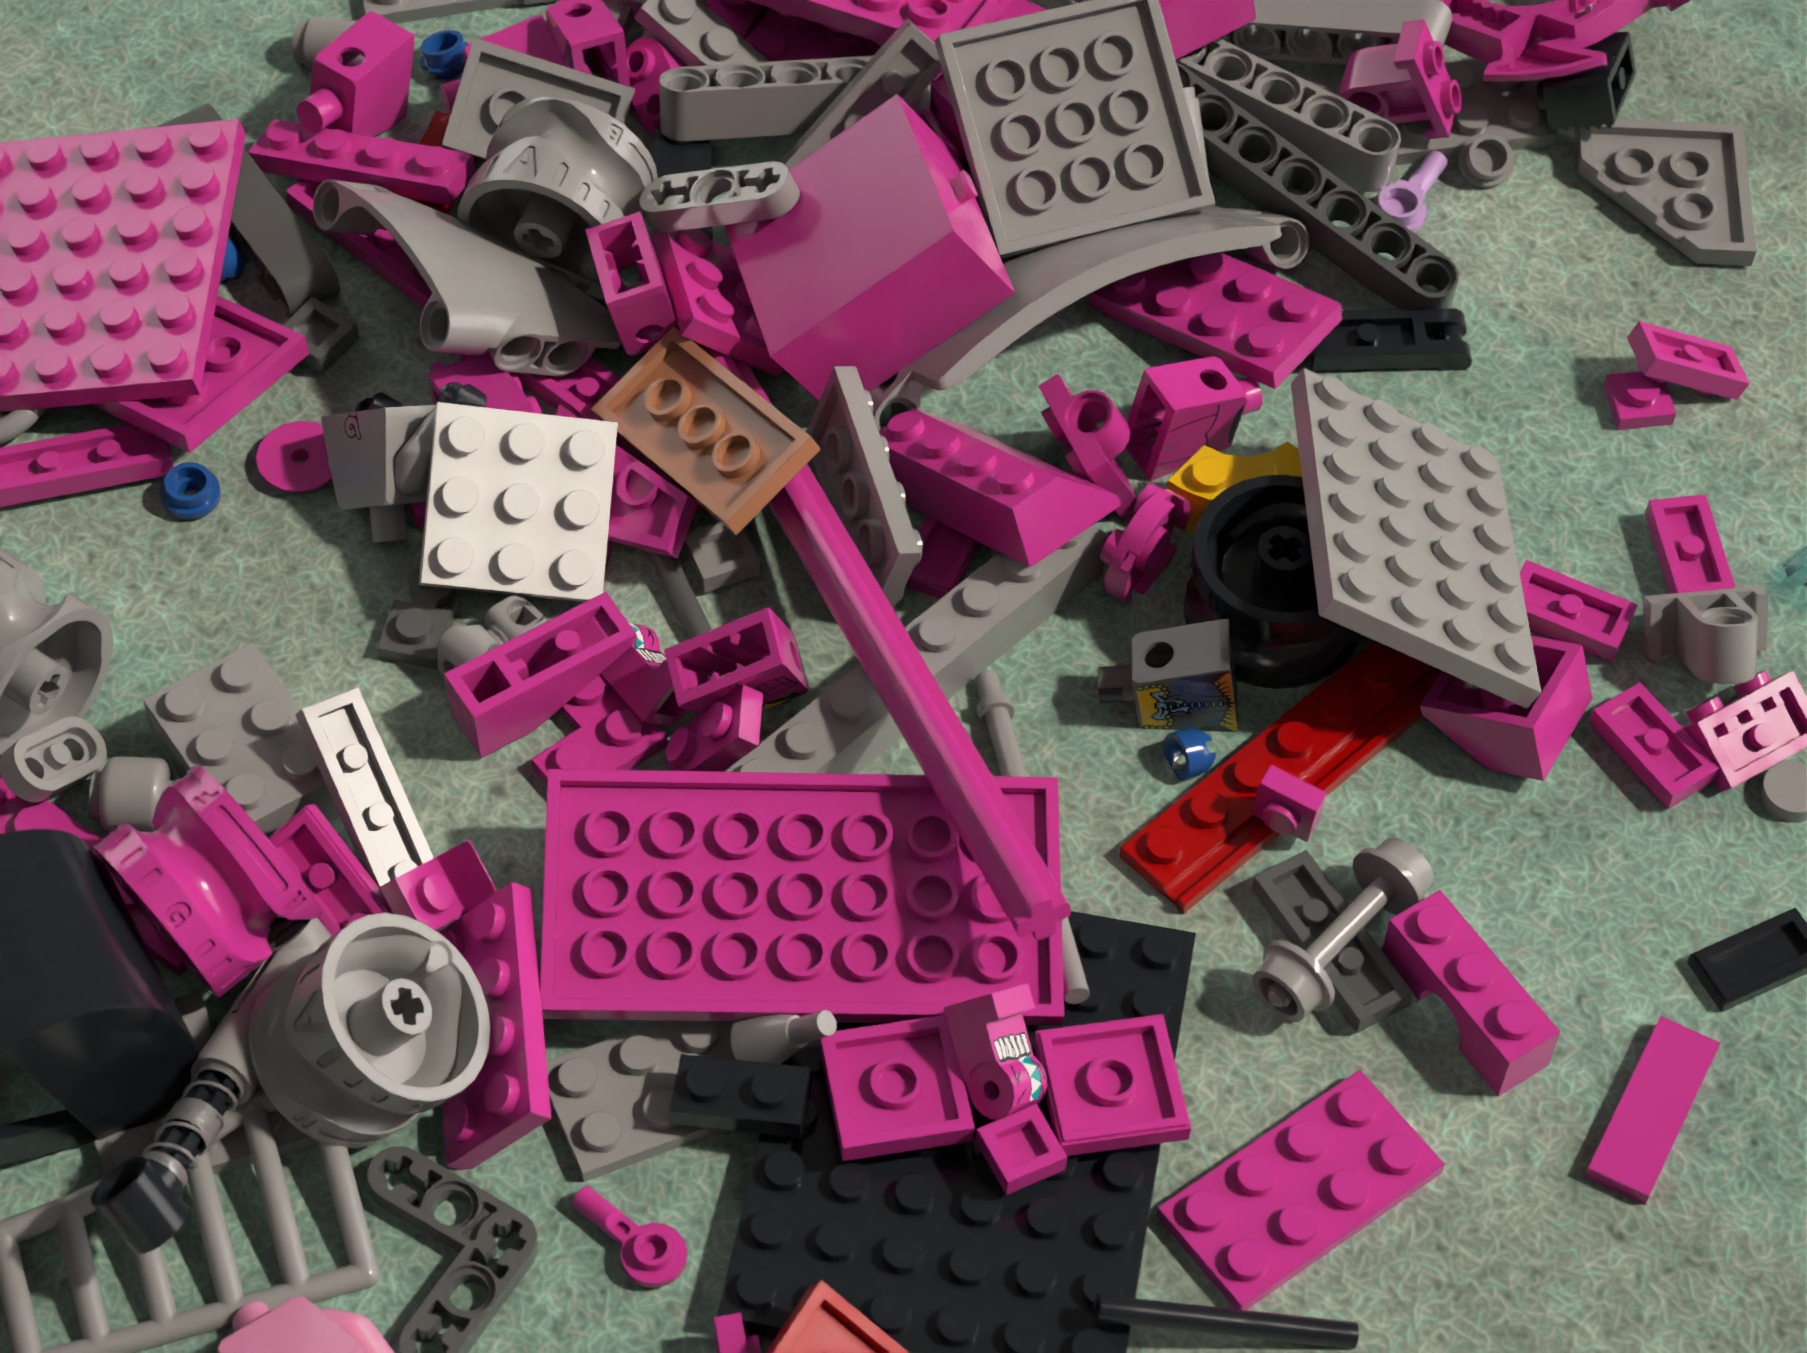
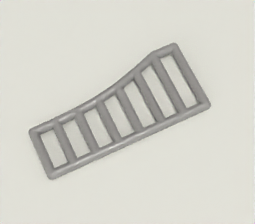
(165, 1323)

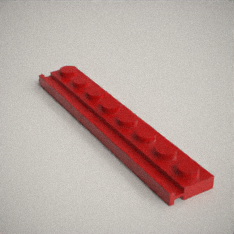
(1317, 740)

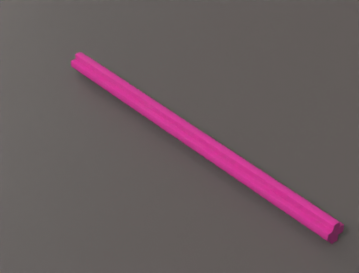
(914, 699)

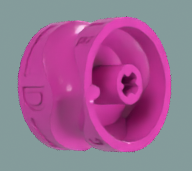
(207, 880)

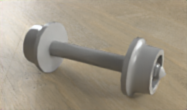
(1294, 979)

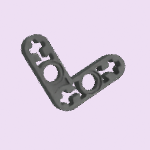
(470, 1239)

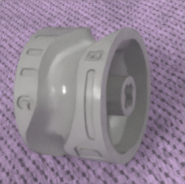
(553, 176)
(48, 654)
(369, 1031)

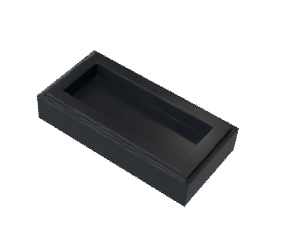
(1753, 960)

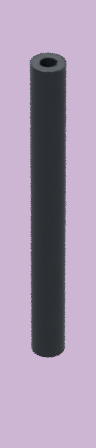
(1225, 1321)

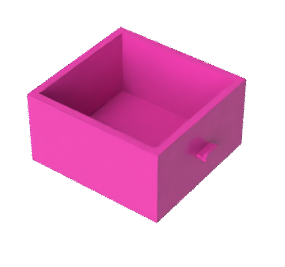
(873, 254)

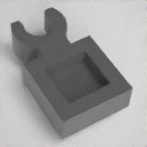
(417, 626)

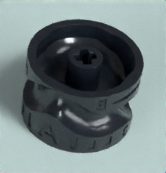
(1259, 573)

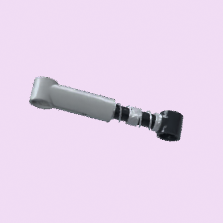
(146, 1191)

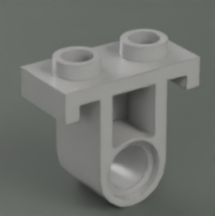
(1709, 631)

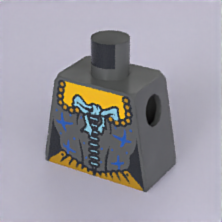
(1178, 678)

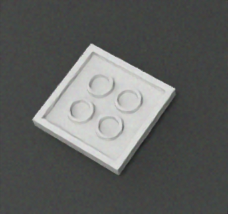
(518, 503)

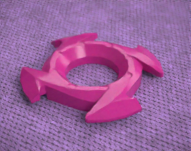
(1541, 38)

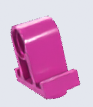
(1405, 81)

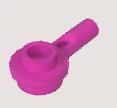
(649, 1253)

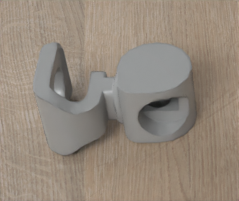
(501, 623)

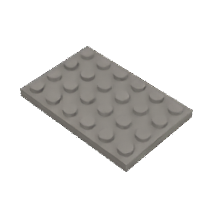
(1412, 538)

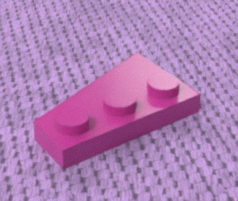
(645, 507)

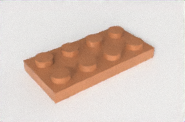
(706, 430)

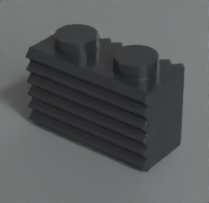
(1593, 95)

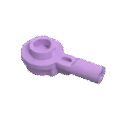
(1406, 198)

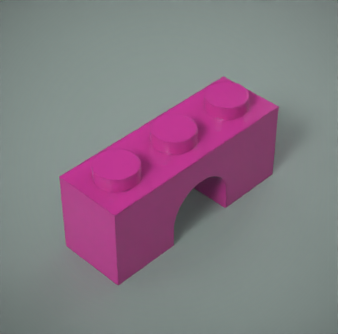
(1497, 1019)

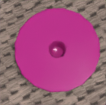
(286, 445)

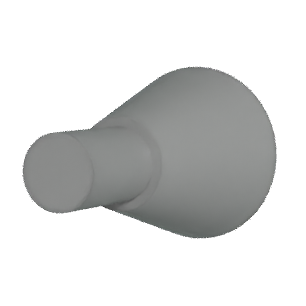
(778, 1036)

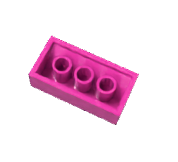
(990, 487)

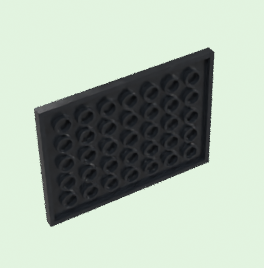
(929, 1233)

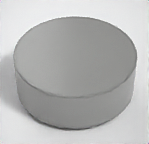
(1785, 791)

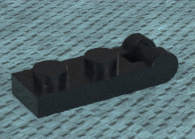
(1395, 341)

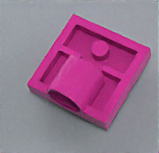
(1090, 448)

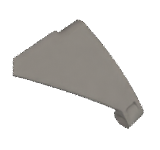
(479, 286)

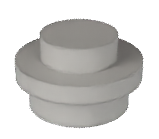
(1486, 160)

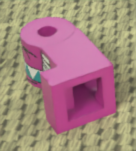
(645, 680)
(997, 1051)

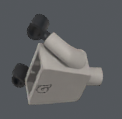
(384, 455)

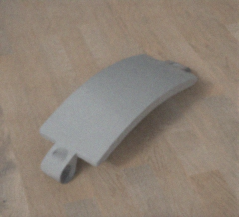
(1069, 270)

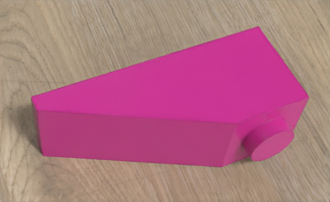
(535, 673)

